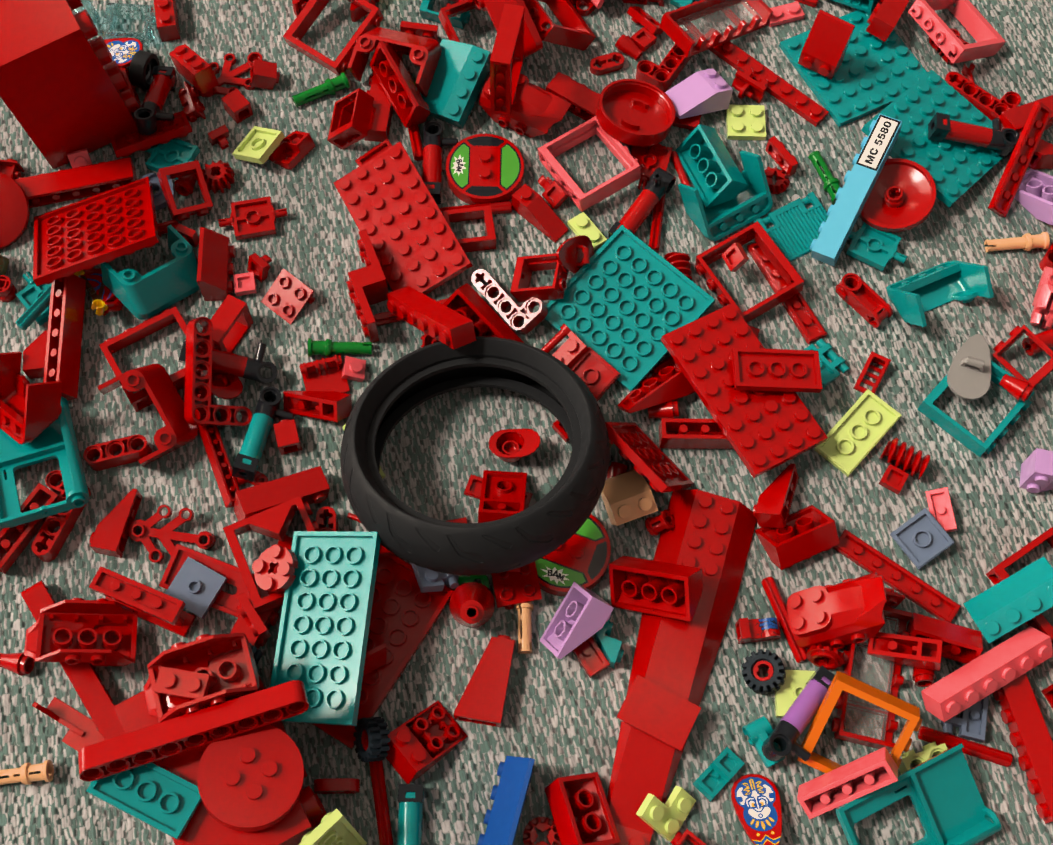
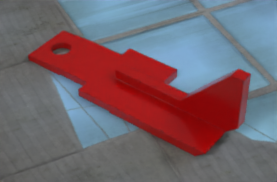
(81, 728)

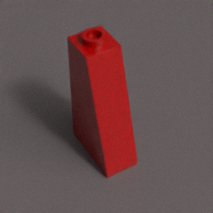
(487, 689)

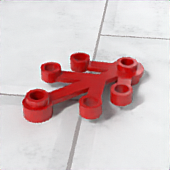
(229, 77)
(167, 533)

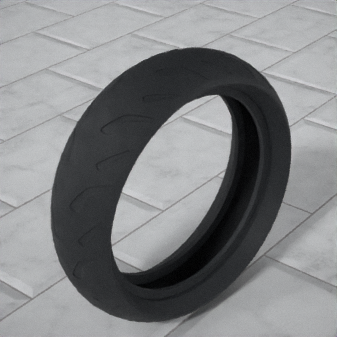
(487, 545)

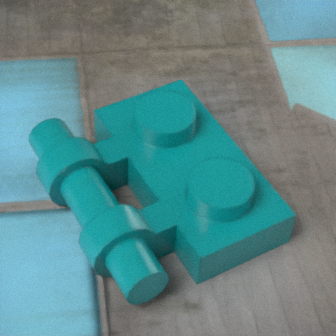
(828, 370)

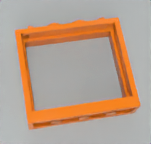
(866, 692)

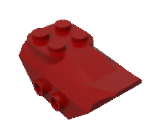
(532, 109)
(838, 612)
(84, 632)
(222, 656)

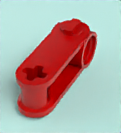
(863, 299)

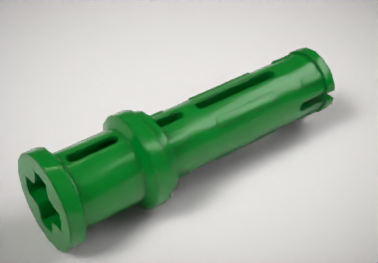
(330, 87)
(830, 183)
(331, 348)

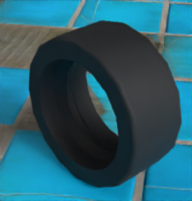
(142, 68)

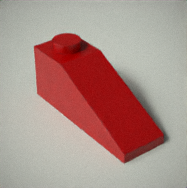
(538, 213)
(318, 404)
(776, 500)
(112, 532)
(907, 650)

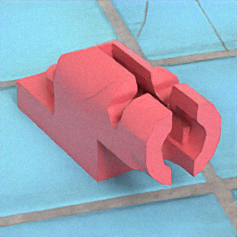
(1044, 300)

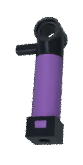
(798, 718)

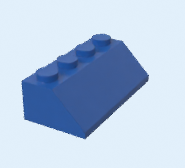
(508, 801)

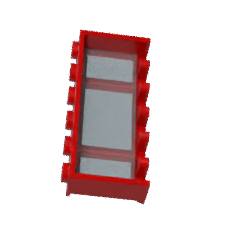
(713, 22)
(857, 718)

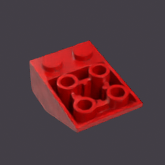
(423, 741)

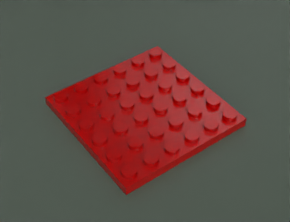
(94, 231)

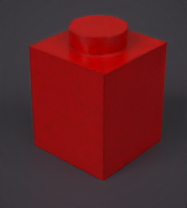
(264, 74)
(237, 106)
(287, 436)

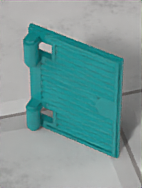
(795, 226)

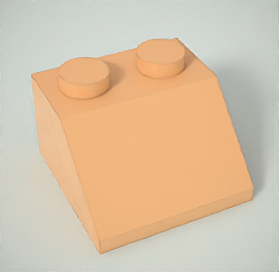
(627, 497)

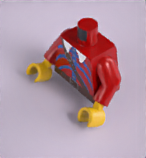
(103, 299)

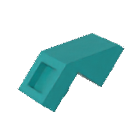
(609, 646)

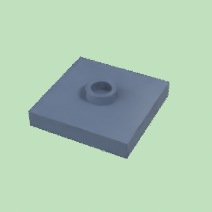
(922, 538)
(196, 587)

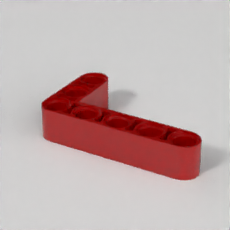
(204, 382)

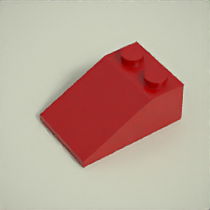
(826, 44)

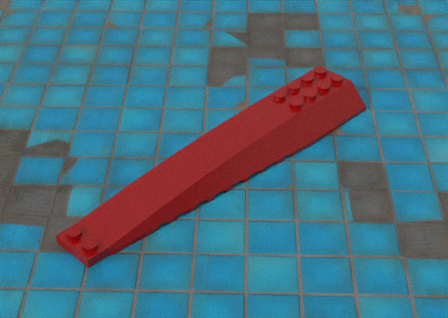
(678, 653)

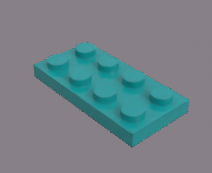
(151, 796)

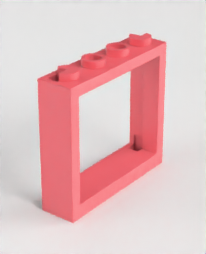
(987, 38)
(574, 137)

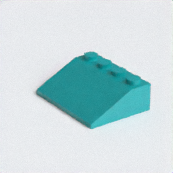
(457, 81)

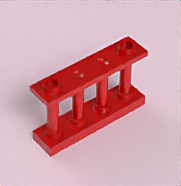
(148, 602)

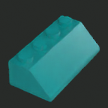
(710, 166)
(1013, 600)

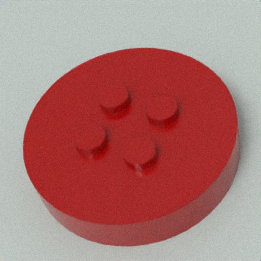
(251, 778)

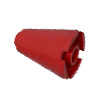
(474, 596)

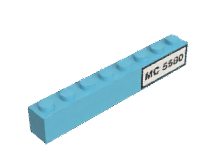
(856, 189)

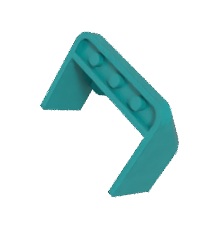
(732, 215)
(160, 287)
(937, 287)

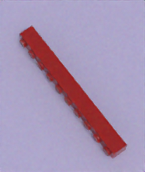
(218, 460)

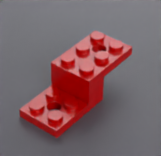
(367, 286)
(498, 502)

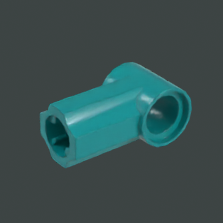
(758, 732)

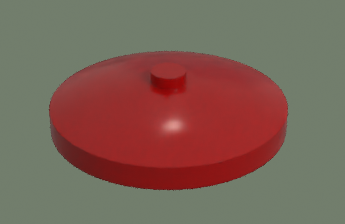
(900, 197)
(13, 211)

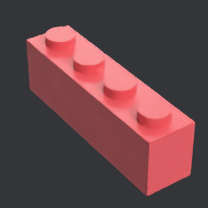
(847, 783)

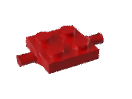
(650, 159)
(253, 218)

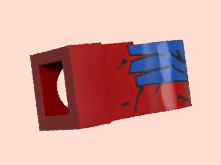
(757, 630)

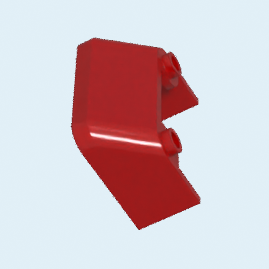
(532, 39)
(421, 51)
(167, 402)
(24, 406)

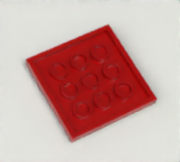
(647, 457)

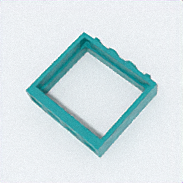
(959, 432)

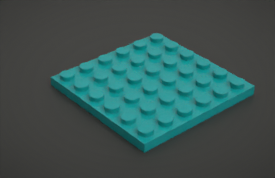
(869, 74)
(951, 163)
(627, 304)

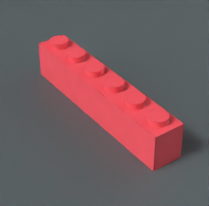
(987, 673)

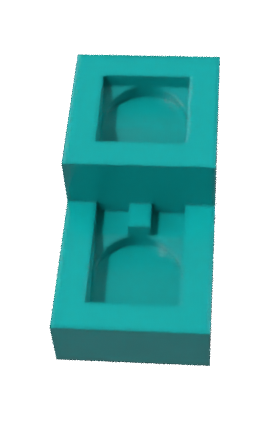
(718, 773)

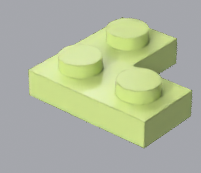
(583, 225)
(667, 817)

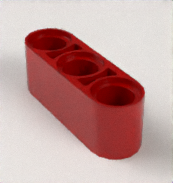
(107, 450)

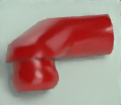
(259, 479)

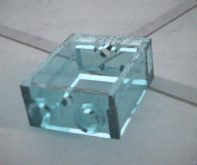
(118, 11)

